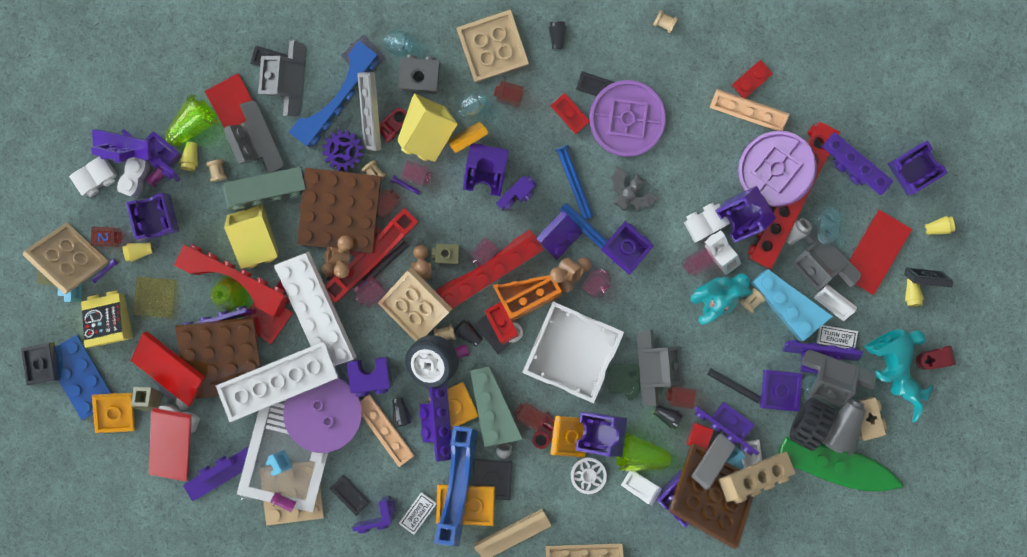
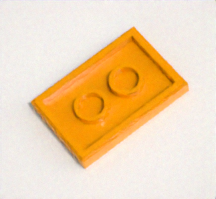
(479, 505)

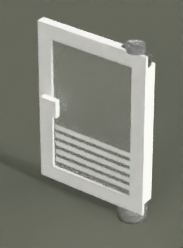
(299, 482)

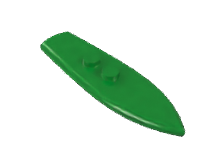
(848, 471)

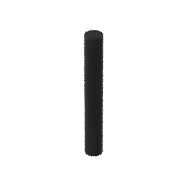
(390, 258)
(733, 385)

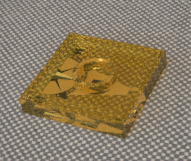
(154, 297)

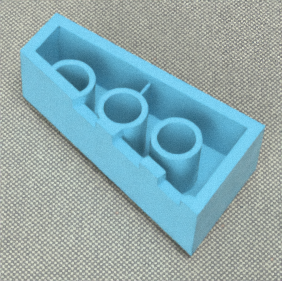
(791, 306)

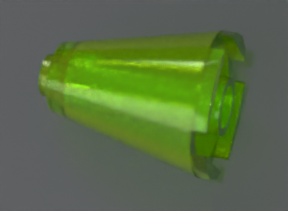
(190, 121)
(228, 294)
(642, 455)

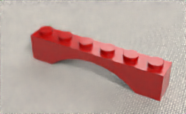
(509, 258)
(365, 262)
(265, 297)

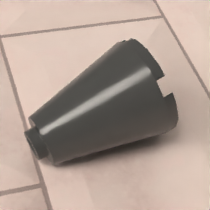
(846, 428)

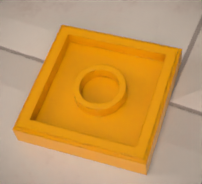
(467, 137)
(460, 405)
(113, 412)
(565, 436)

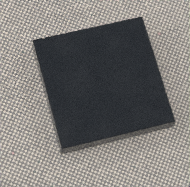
(928, 277)
(40, 363)
(494, 474)

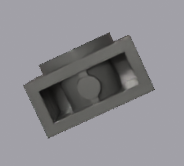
(411, 66)

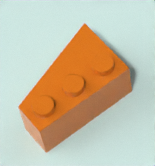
(527, 295)

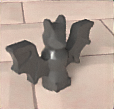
(628, 194)

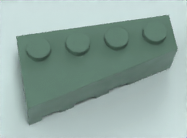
(263, 188)
(494, 414)

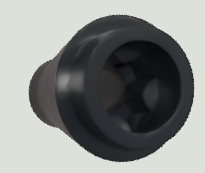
(557, 34)
(468, 333)
(400, 412)
(668, 416)

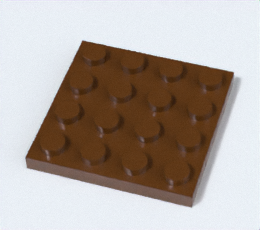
(339, 206)
(219, 350)
(708, 507)

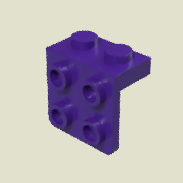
(387, 510)

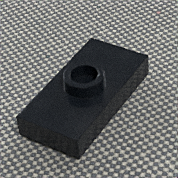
(486, 329)

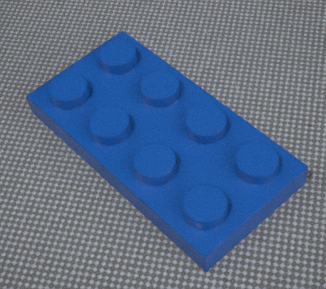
(79, 375)

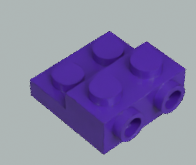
(520, 190)
(627, 247)

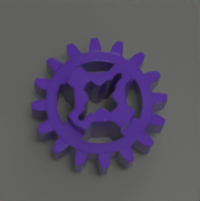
(333, 156)

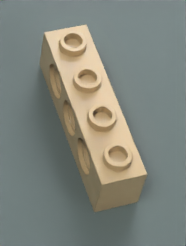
(757, 476)

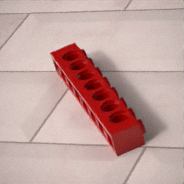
(767, 258)

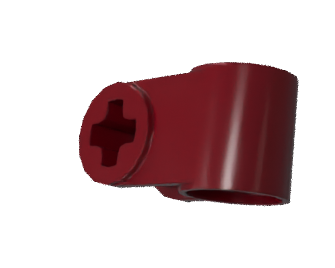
(391, 125)
(938, 358)
(544, 429)

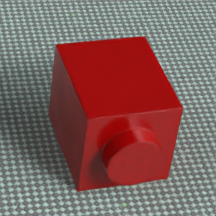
(699, 435)

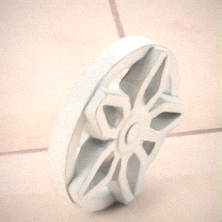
(588, 475)

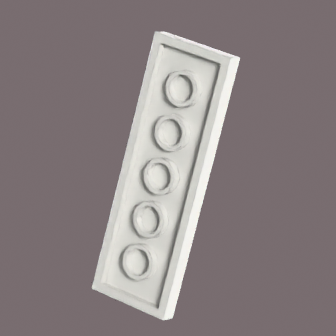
(314, 307)
(277, 381)

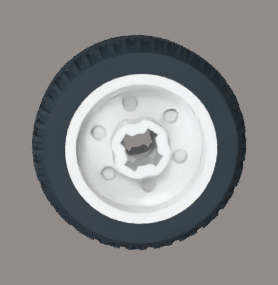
(431, 361)

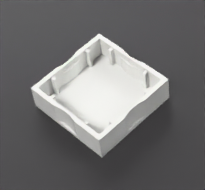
(572, 352)

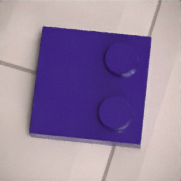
(559, 235)
(781, 390)

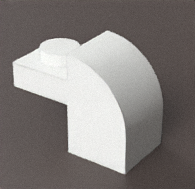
(722, 253)

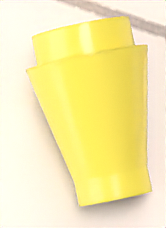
(189, 158)
(941, 226)
(135, 251)
(914, 295)

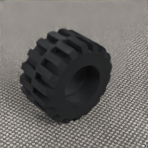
(812, 424)

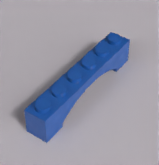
(309, 129)
(452, 517)

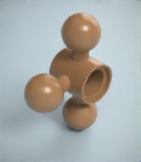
(338, 258)
(421, 267)
(569, 272)

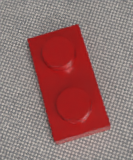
(752, 79)
(569, 113)
(501, 323)

